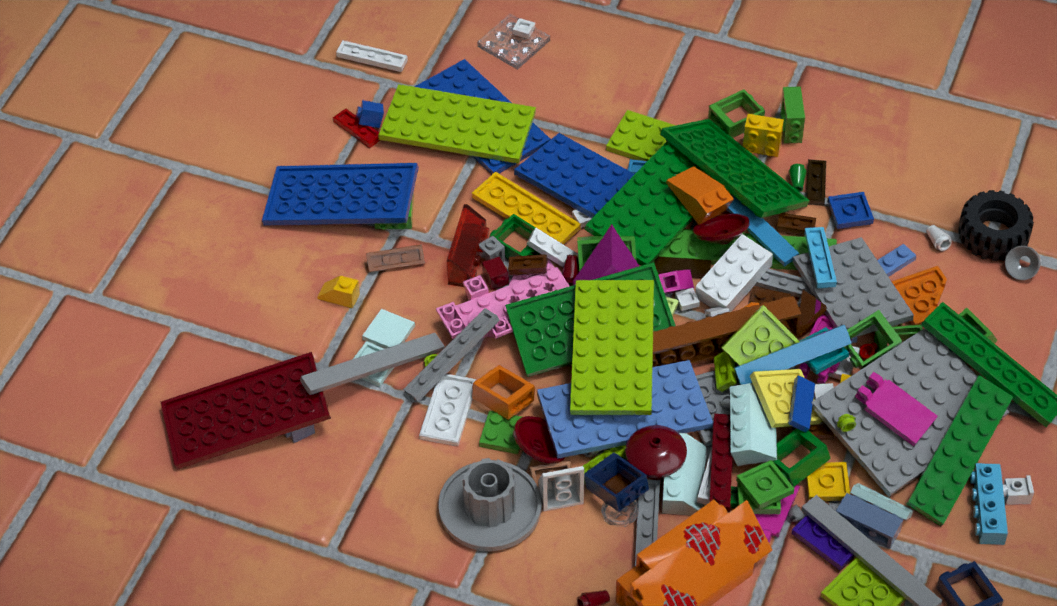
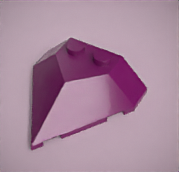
(607, 258)

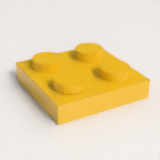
(829, 482)

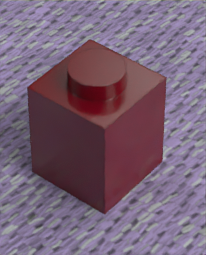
(495, 273)

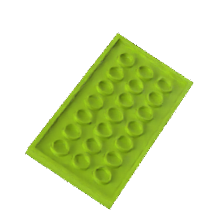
(458, 123)
(612, 348)

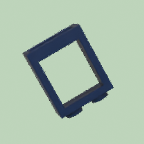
(609, 468)
(963, 571)

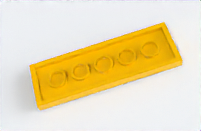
(509, 199)

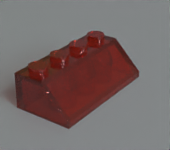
(465, 250)

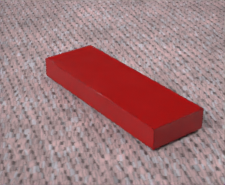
(350, 123)

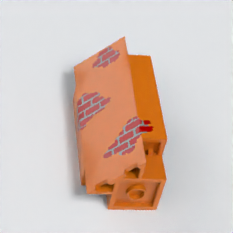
(696, 560)

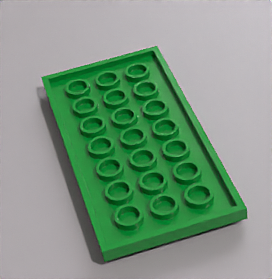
(734, 168)
(647, 206)
(546, 321)

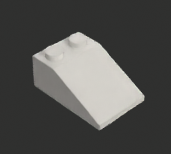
(562, 488)

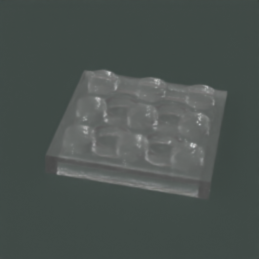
(509, 47)

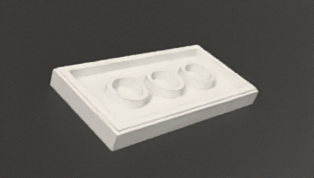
(448, 410)

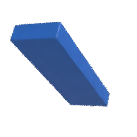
(801, 404)

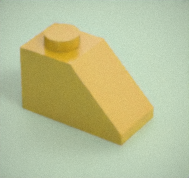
(340, 291)

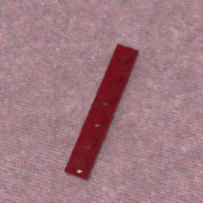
(721, 461)

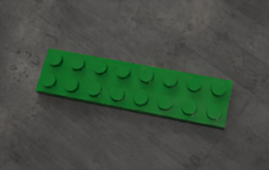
(992, 363)
(959, 450)

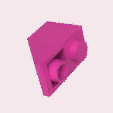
(676, 281)

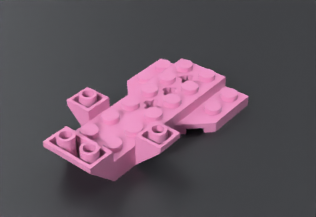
(520, 288)

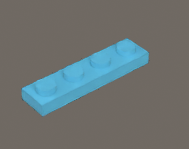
(820, 257)

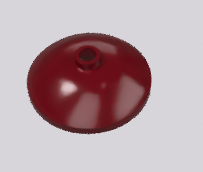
(722, 228)
(534, 439)
(656, 459)

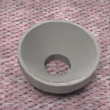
(1013, 264)

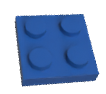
(850, 210)

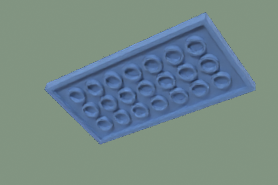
(675, 404)

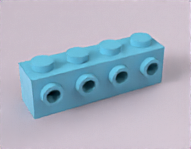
(990, 504)

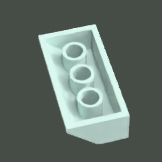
(751, 432)
(683, 486)

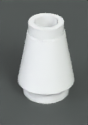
(939, 238)

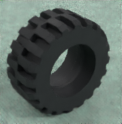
(999, 208)

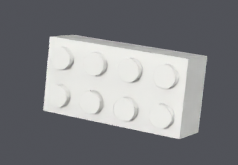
(734, 274)

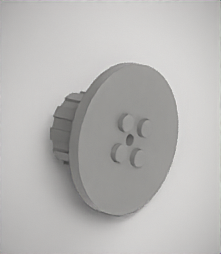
(490, 505)

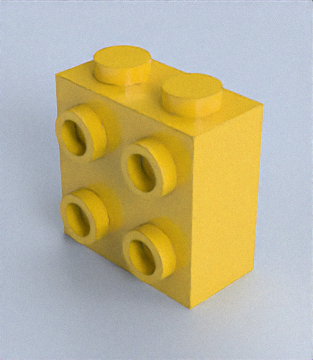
(763, 135)

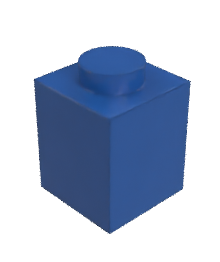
(370, 113)

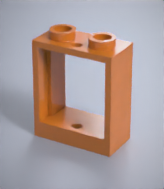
(505, 407)

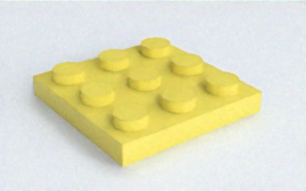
(775, 395)

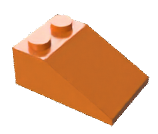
(700, 194)

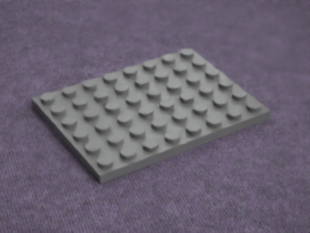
(925, 372)

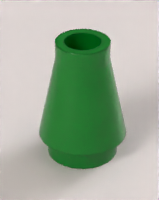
(797, 176)

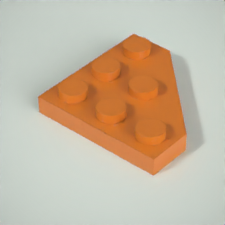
(922, 292)

